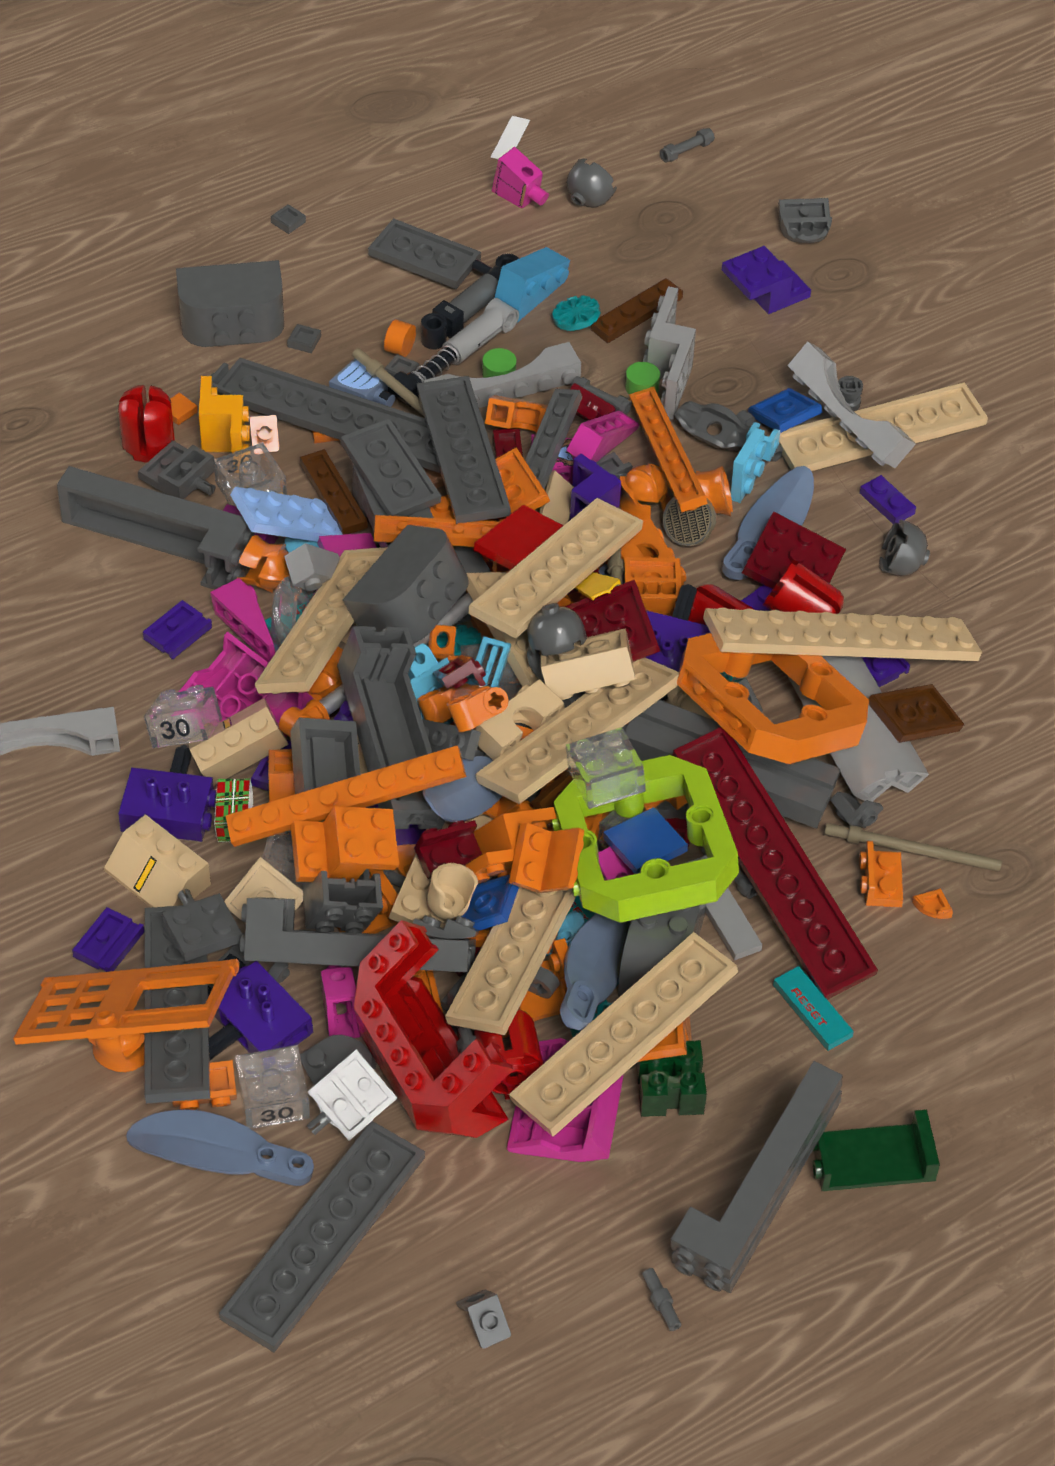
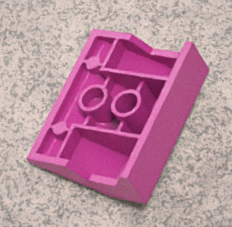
(235, 678)
(582, 1139)

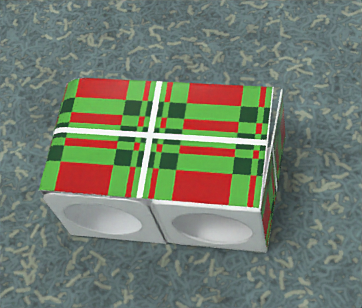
(231, 797)

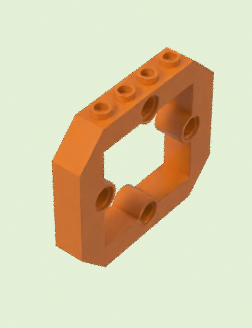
(816, 731)

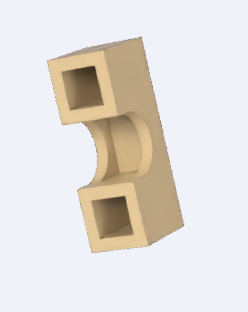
(530, 706)

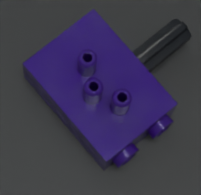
(674, 631)
(171, 799)
(258, 1014)

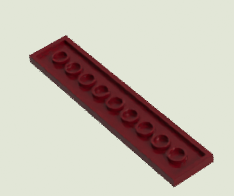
(781, 869)

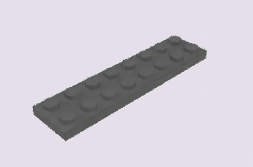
(463, 450)
(175, 1059)
(321, 1236)

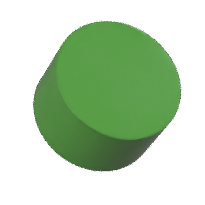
(498, 362)
(642, 376)

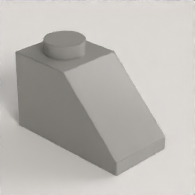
(311, 566)

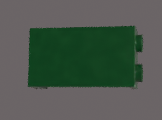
(877, 1156)

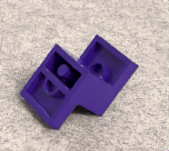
(766, 279)
(592, 482)

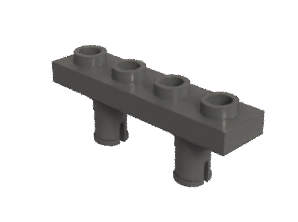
(445, 736)

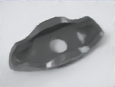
(697, 418)

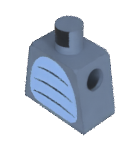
(358, 382)

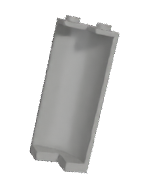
(879, 757)

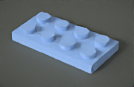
(284, 514)

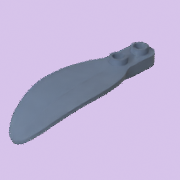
(787, 497)
(464, 797)
(592, 968)
(217, 1146)

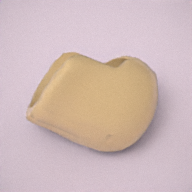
(451, 890)

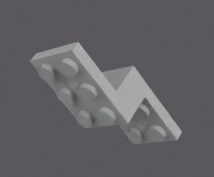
(670, 350)

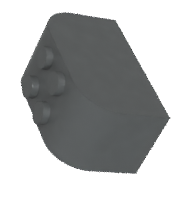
(231, 303)
(410, 584)
(653, 939)

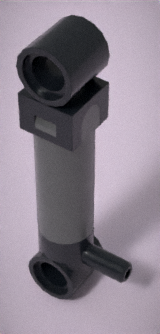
(449, 317)

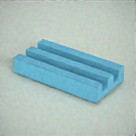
(502, 661)

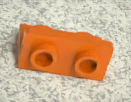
(882, 877)

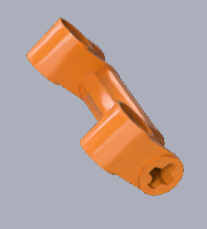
(467, 705)

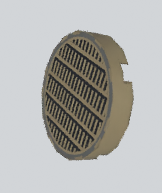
(689, 527)

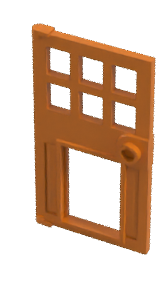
(116, 1012)

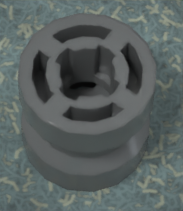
(852, 390)

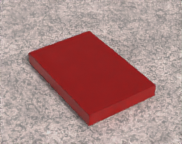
(516, 536)

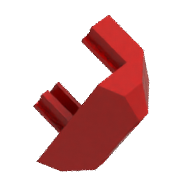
(418, 1047)

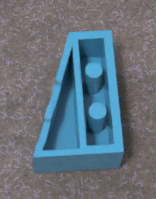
(531, 279)

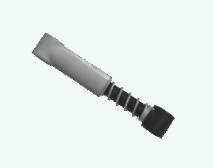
(496, 318)

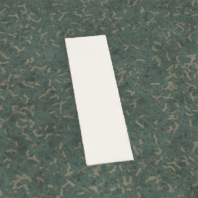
(510, 136)

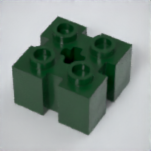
(673, 1083)

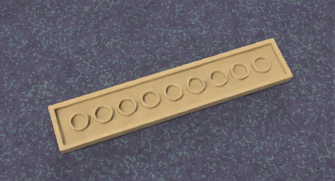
(841, 634)

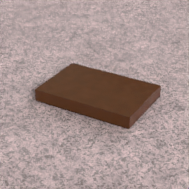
(915, 713)

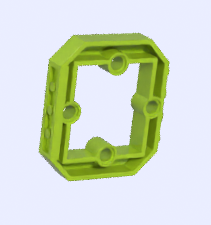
(659, 885)

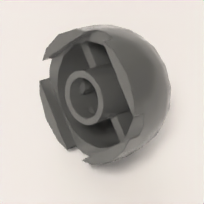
(589, 184)
(905, 549)
(555, 630)

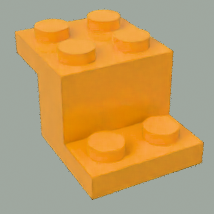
(222, 420)

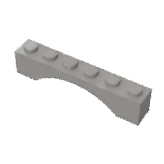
(551, 369)
(819, 373)
(86, 731)

